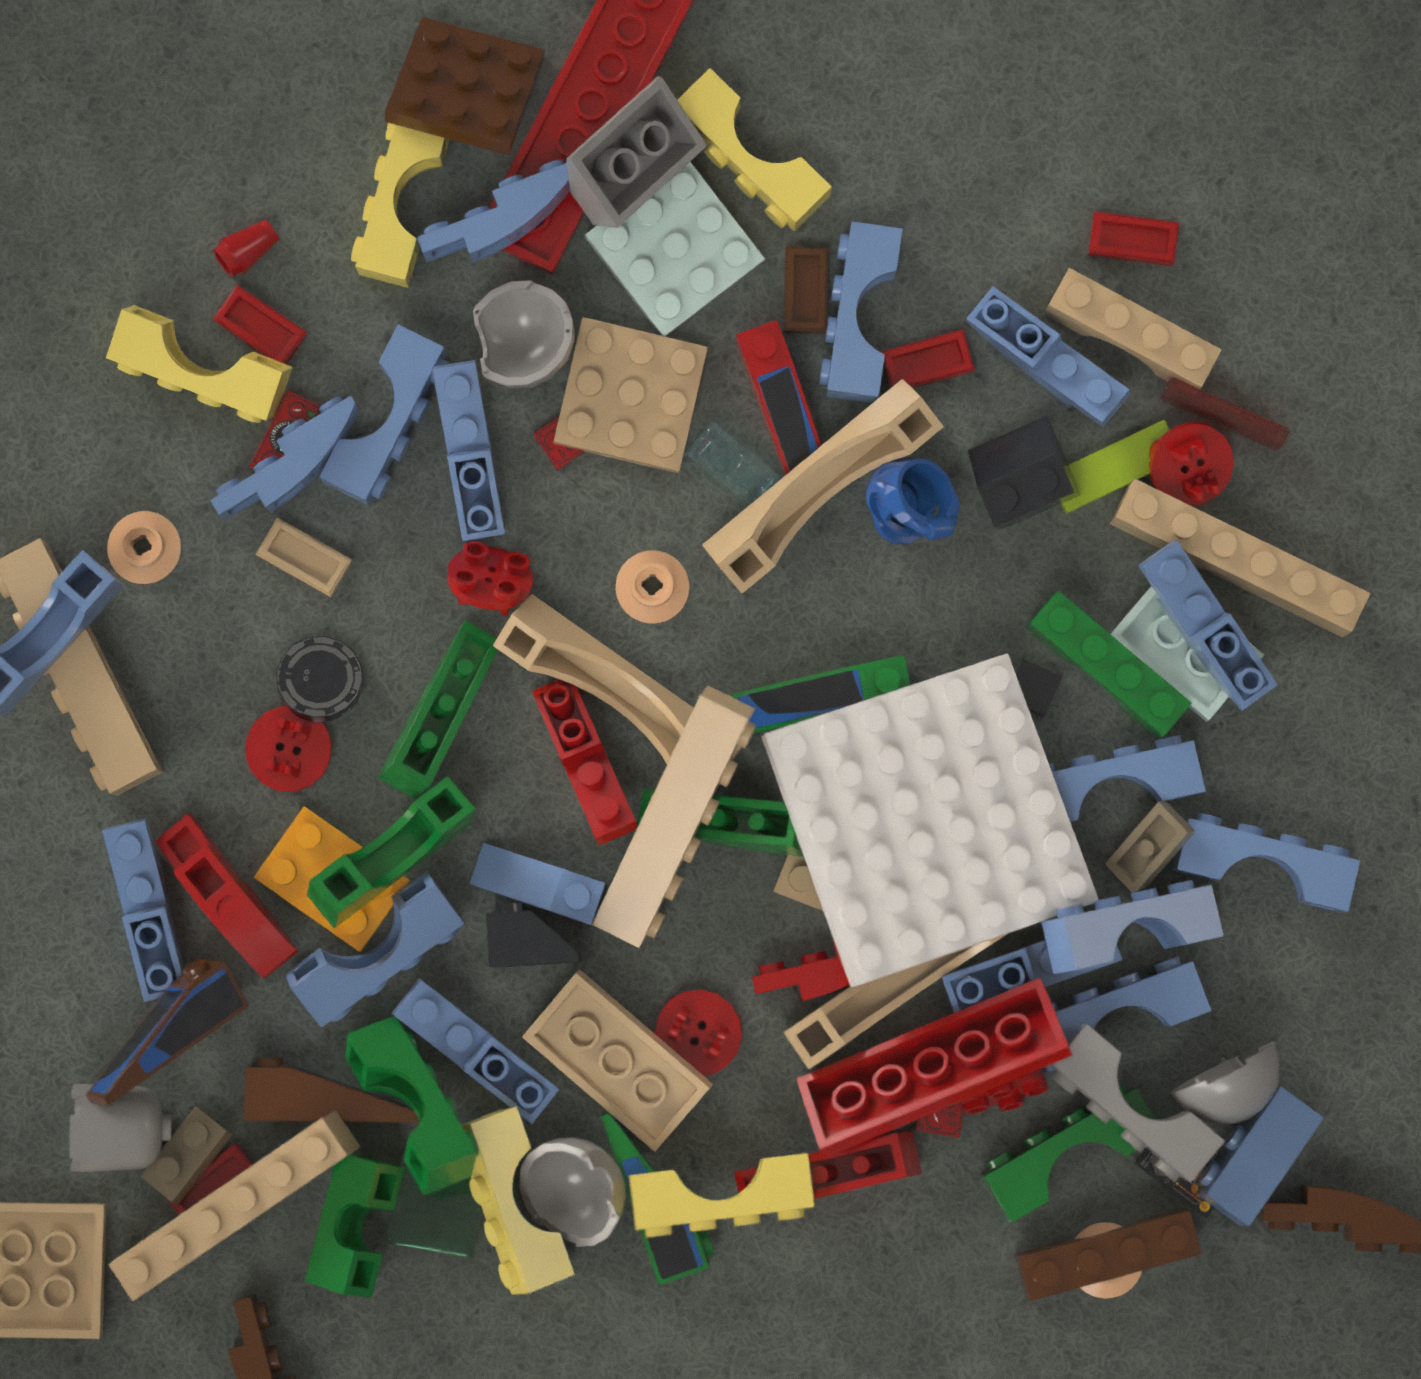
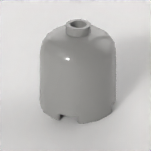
(117, 1135)

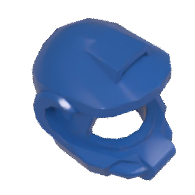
(904, 498)

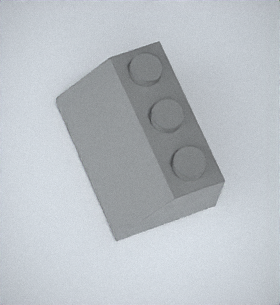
(632, 156)

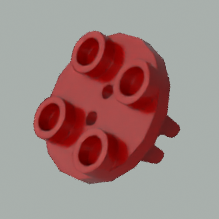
(1183, 447)
(490, 577)
(283, 768)
(717, 1042)
(1009, 1095)

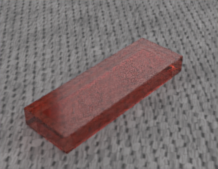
(1224, 414)

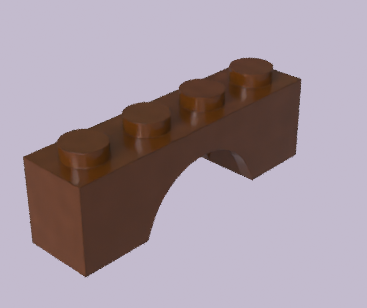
(1108, 1254)

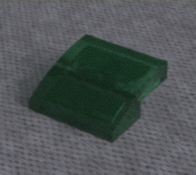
(436, 1221)

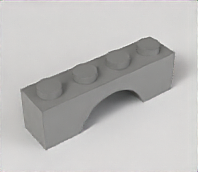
(1178, 1141)

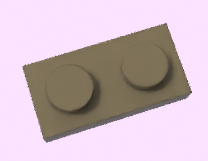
(1150, 847)
(186, 1155)

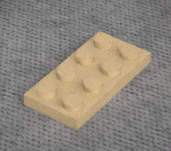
(617, 1060)

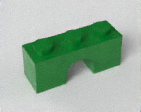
(339, 1254)

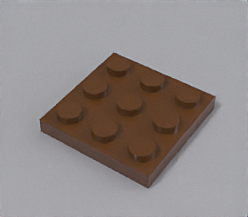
(464, 86)

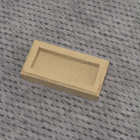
(304, 557)

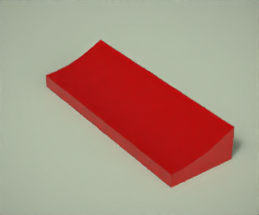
(933, 1067)

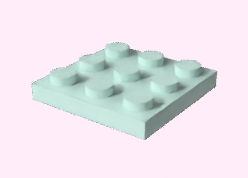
(676, 251)

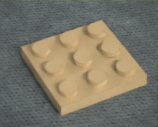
(630, 395)
(52, 1270)

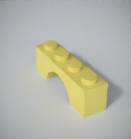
(788, 188)
(387, 248)
(149, 346)
(778, 1186)
(526, 1254)

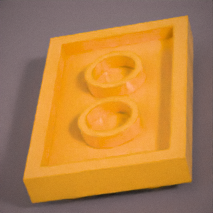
(304, 852)

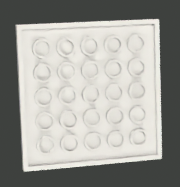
(929, 819)

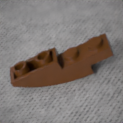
(1364, 1219)
(255, 1356)

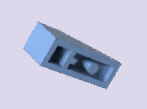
(538, 884)

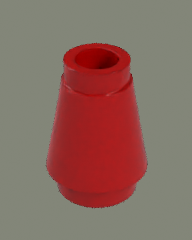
(245, 247)

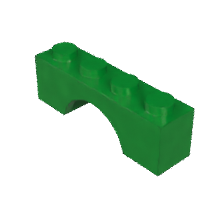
(1110, 664)
(414, 837)
(388, 1062)
(1022, 1179)

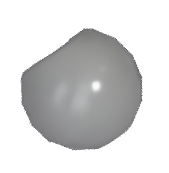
(523, 334)
(1231, 1089)
(573, 1190)

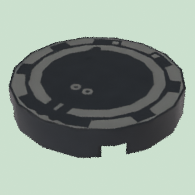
(319, 678)

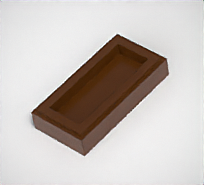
(806, 290)

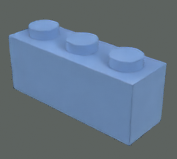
(1258, 1157)

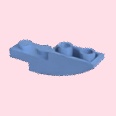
(519, 209)
(1047, 358)
(468, 450)
(306, 454)
(1206, 626)
(145, 906)
(1005, 973)
(475, 1050)

